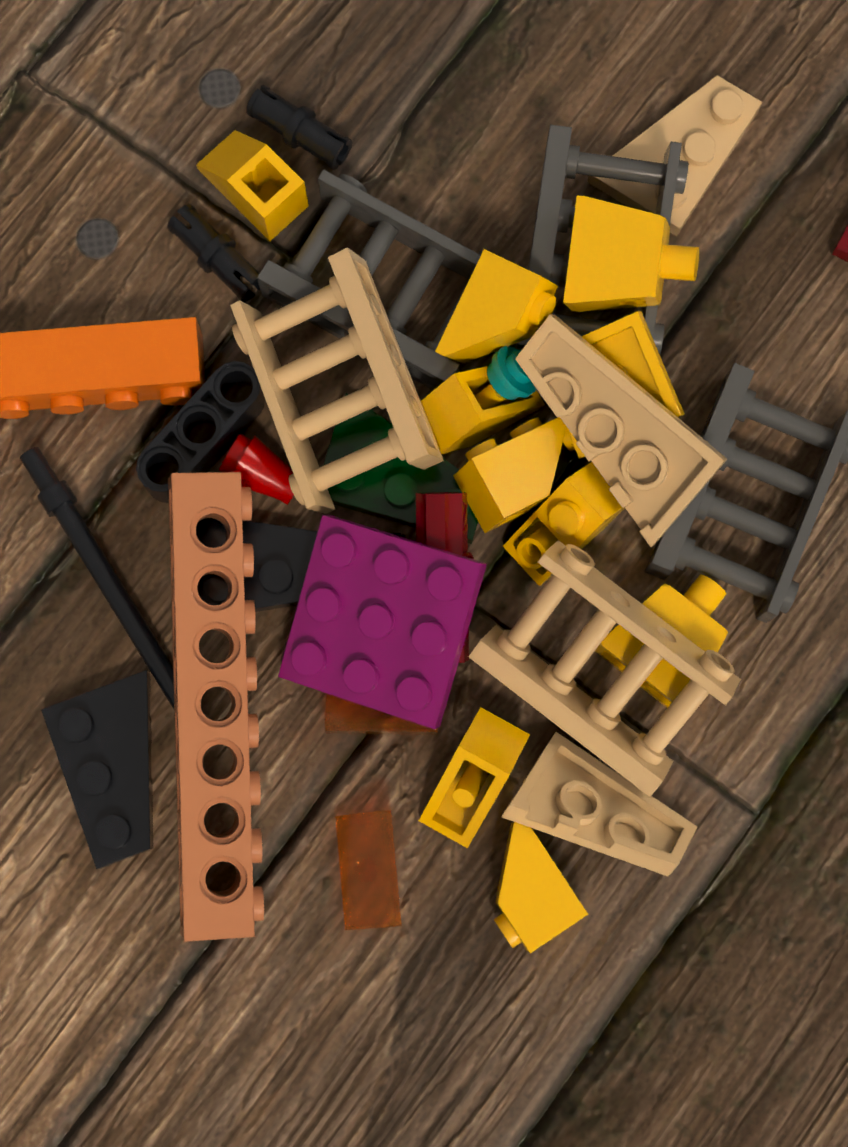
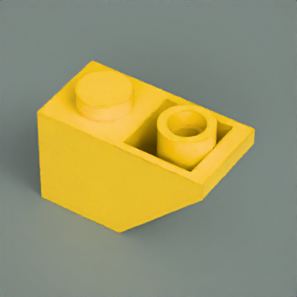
(256, 182)
(511, 476)
(570, 514)

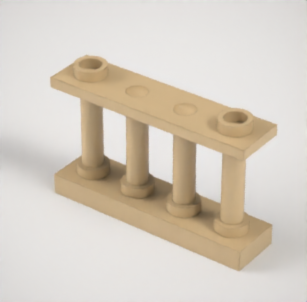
(389, 388)
(597, 721)

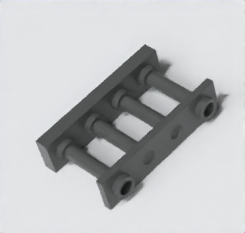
(350, 197)
(557, 214)
(679, 550)

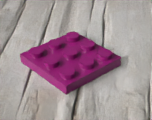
(382, 620)

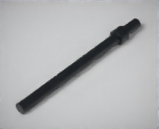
(59, 502)

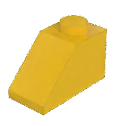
(496, 309)
(470, 410)
(474, 777)
(533, 893)

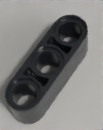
(205, 406)

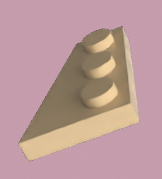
(709, 130)
(599, 809)

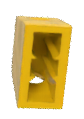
(621, 257)
(687, 615)

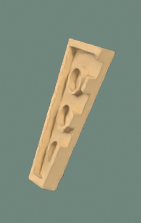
(628, 435)

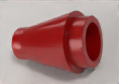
(259, 468)

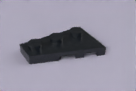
(279, 563)
(106, 765)

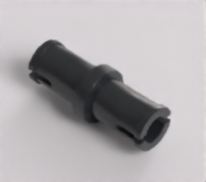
(299, 127)
(215, 252)

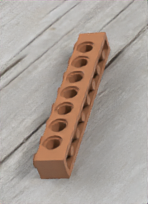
(206, 912)

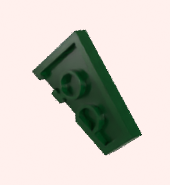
(392, 486)

